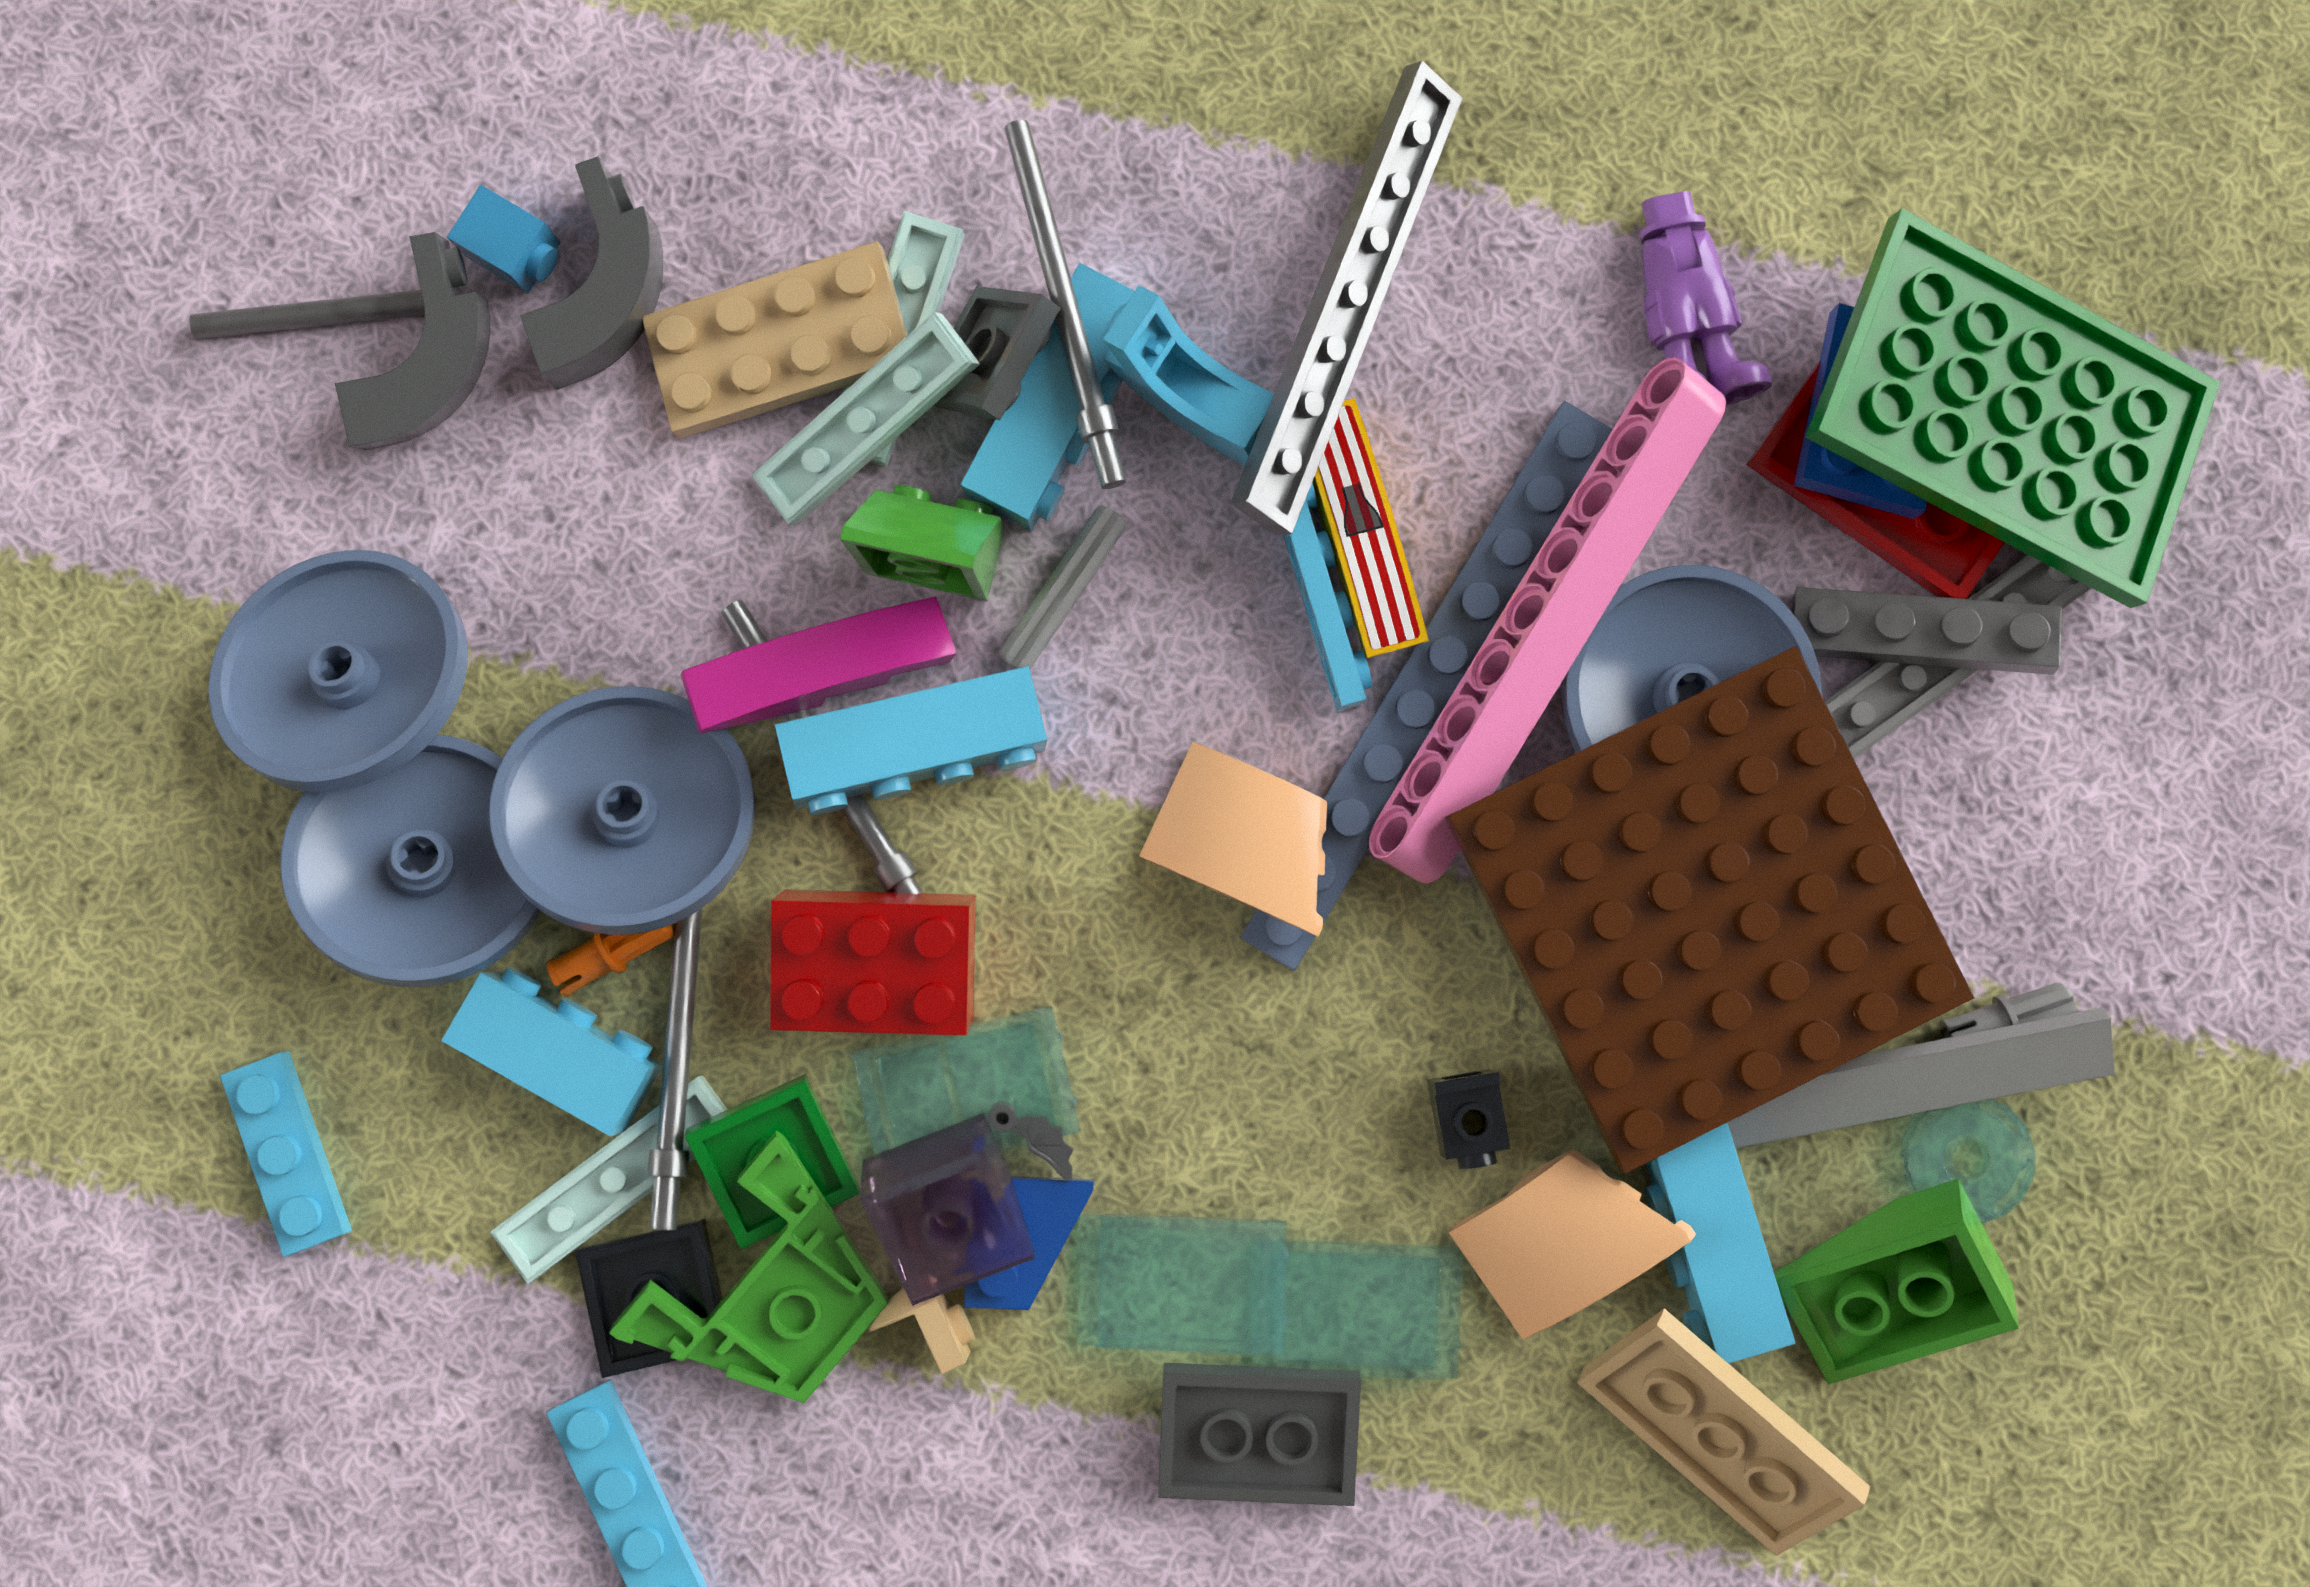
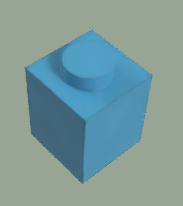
(505, 240)

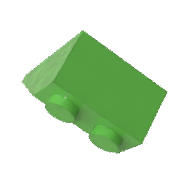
(926, 542)
(1899, 1285)

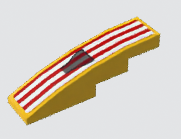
(1366, 540)

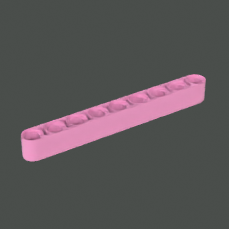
(1549, 617)

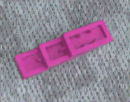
(817, 664)

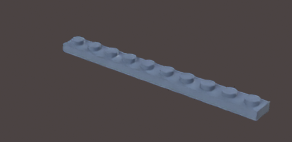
(1439, 664)

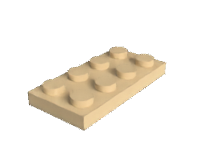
(774, 339)
(1723, 1433)

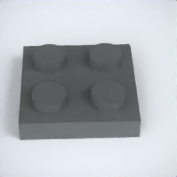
(1004, 335)

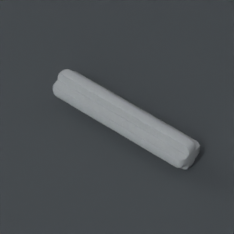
(1063, 588)

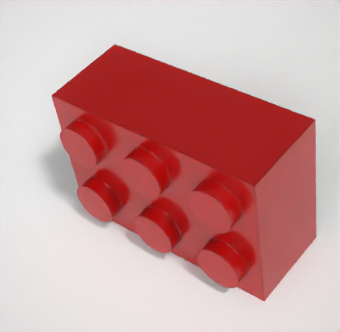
(872, 962)

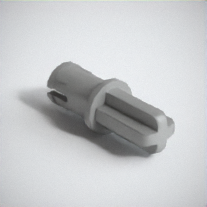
(2028, 1007)

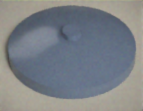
(1670, 640)
(338, 671)
(621, 811)
(406, 871)

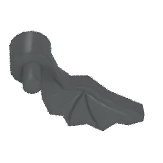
(1041, 1136)

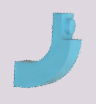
(1182, 379)

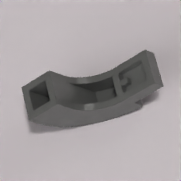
(606, 313)
(439, 370)

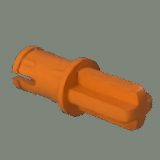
(601, 956)

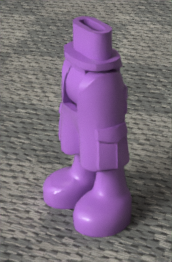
(1692, 297)

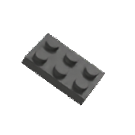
(1259, 1434)

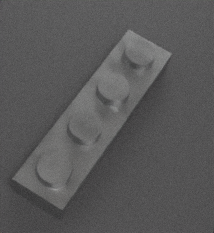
(1931, 630)

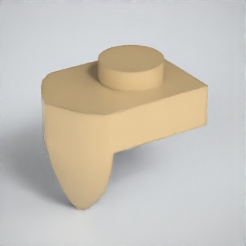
(943, 1327)

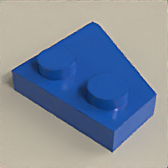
(1050, 1214)

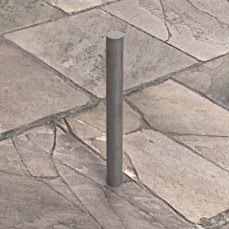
(307, 314)

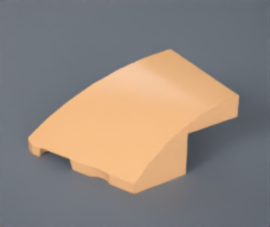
(1243, 836)
(1564, 1241)

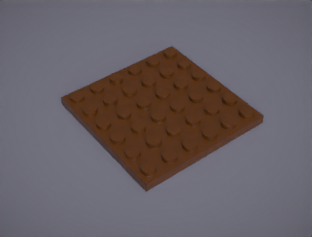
(1709, 909)

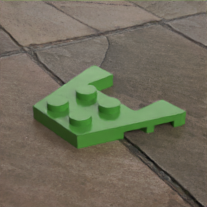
(791, 1307)

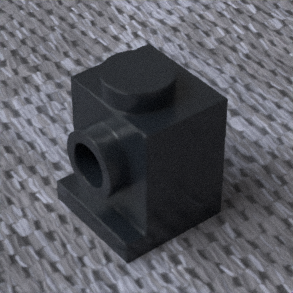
(1454, 1097)

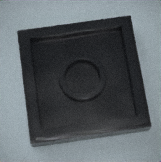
(620, 1268)

